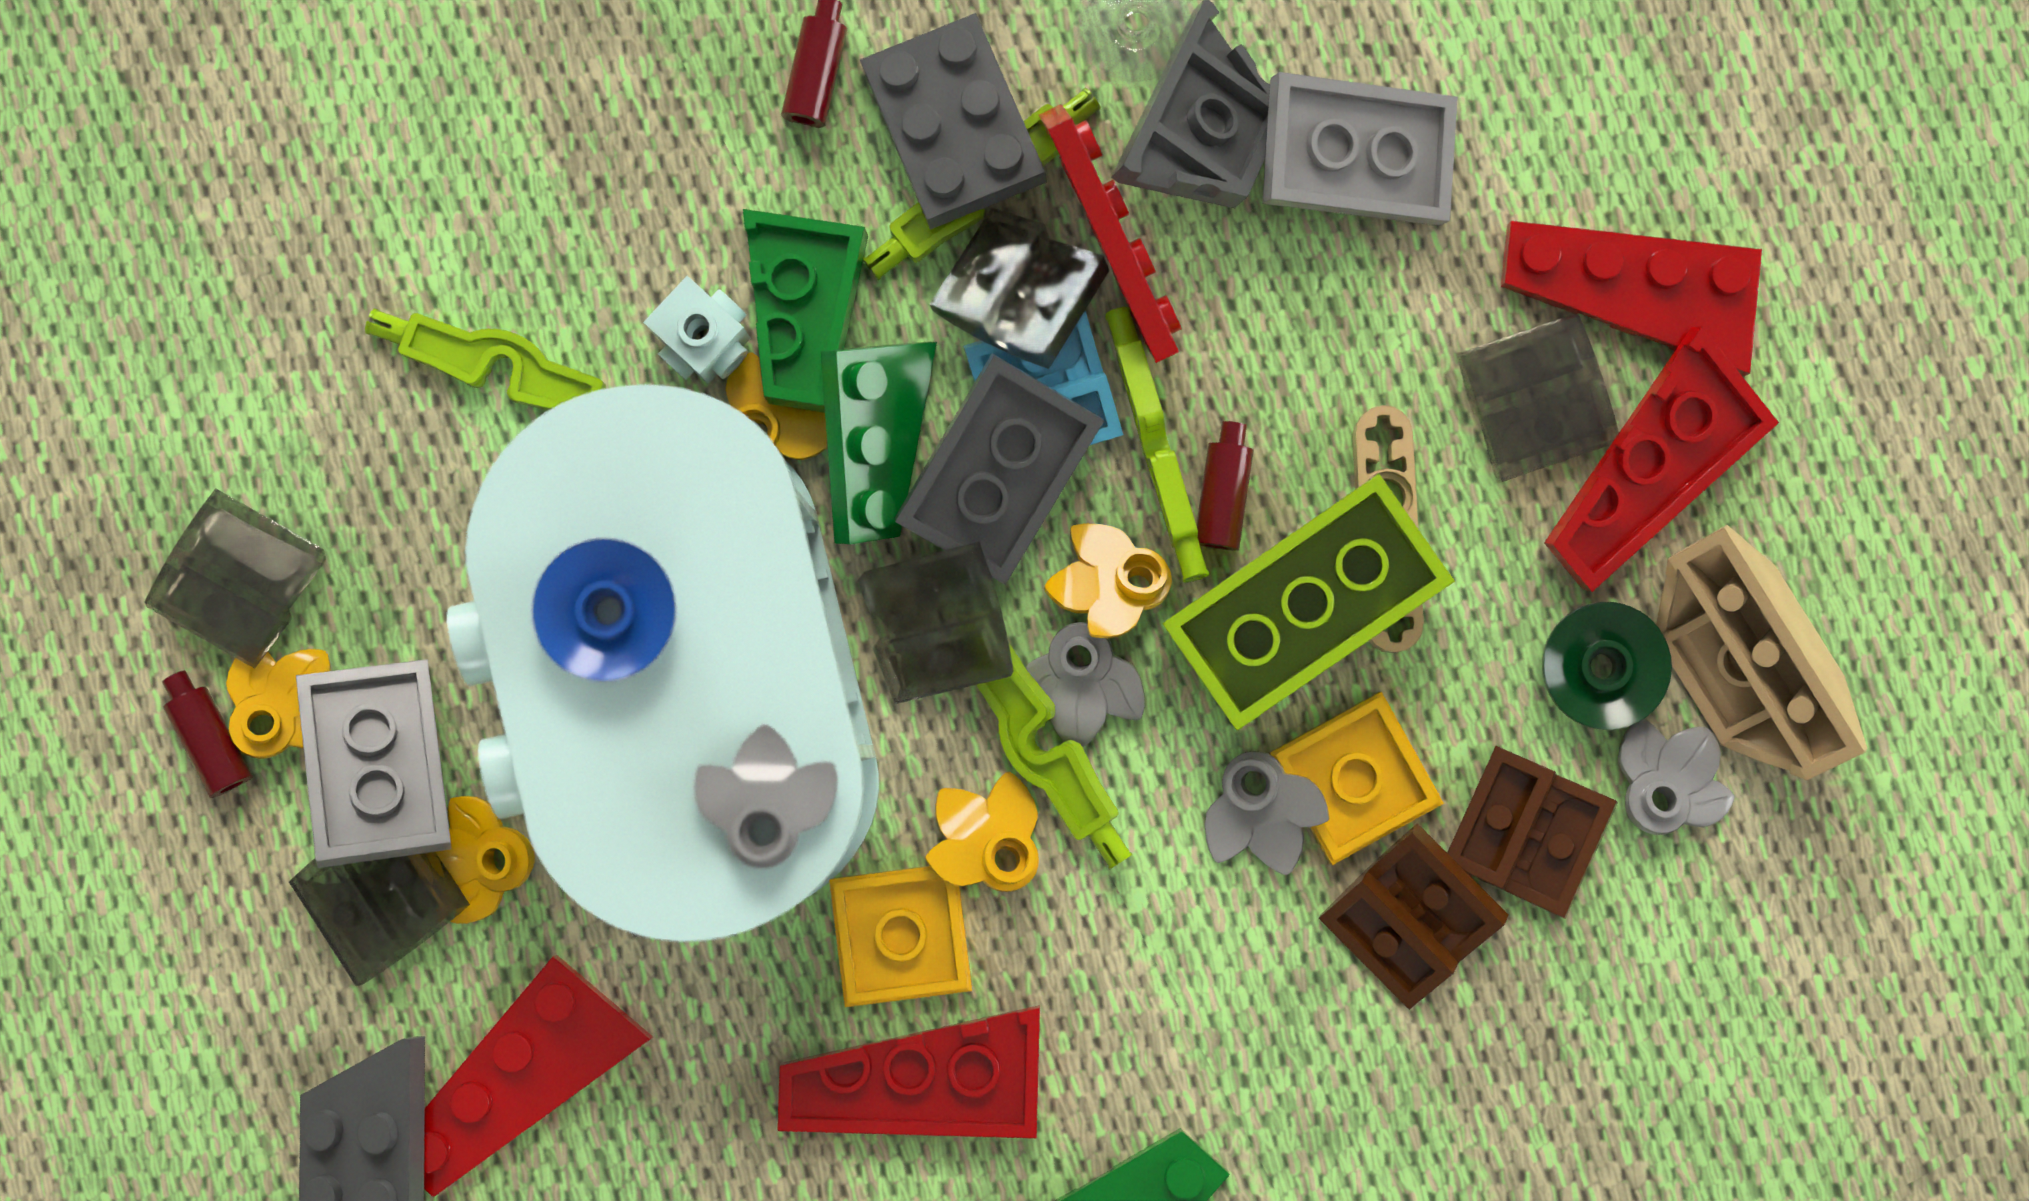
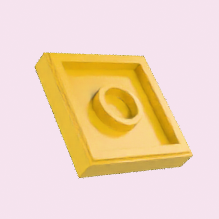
(1365, 775)
(899, 936)

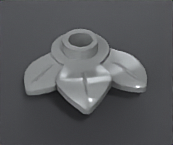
(1089, 691)
(1677, 769)
(769, 787)
(1265, 821)

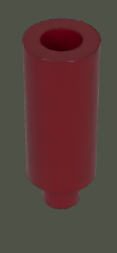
(815, 66)
(1225, 489)
(204, 736)

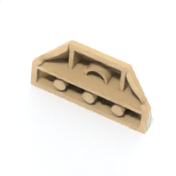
(1755, 659)

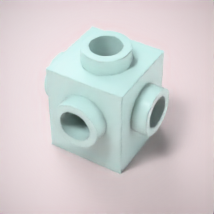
(687, 313)

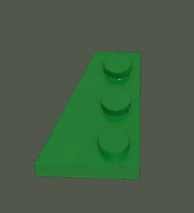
(804, 299)
(873, 433)
(1164, 1171)

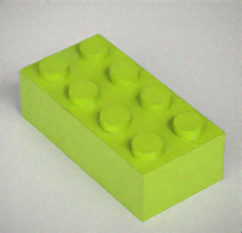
(1308, 602)

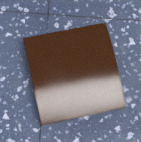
(1531, 831)
(1413, 916)

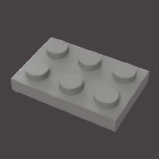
(1359, 149)
(372, 763)

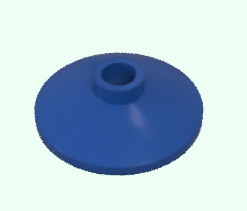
(568, 604)

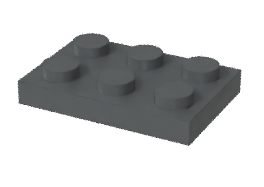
(953, 121)
(999, 466)

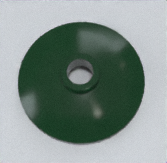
(1637, 657)

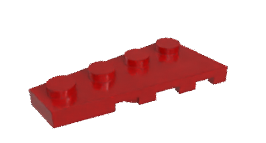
(1104, 210)
(1640, 283)
(1668, 452)
(525, 1067)
(932, 1082)

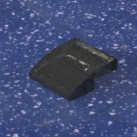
(1019, 287)
(1538, 397)
(234, 578)
(937, 623)
(378, 908)

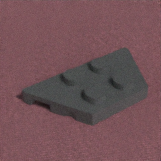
(1203, 121)
(366, 1129)

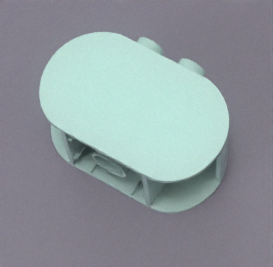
(752, 644)

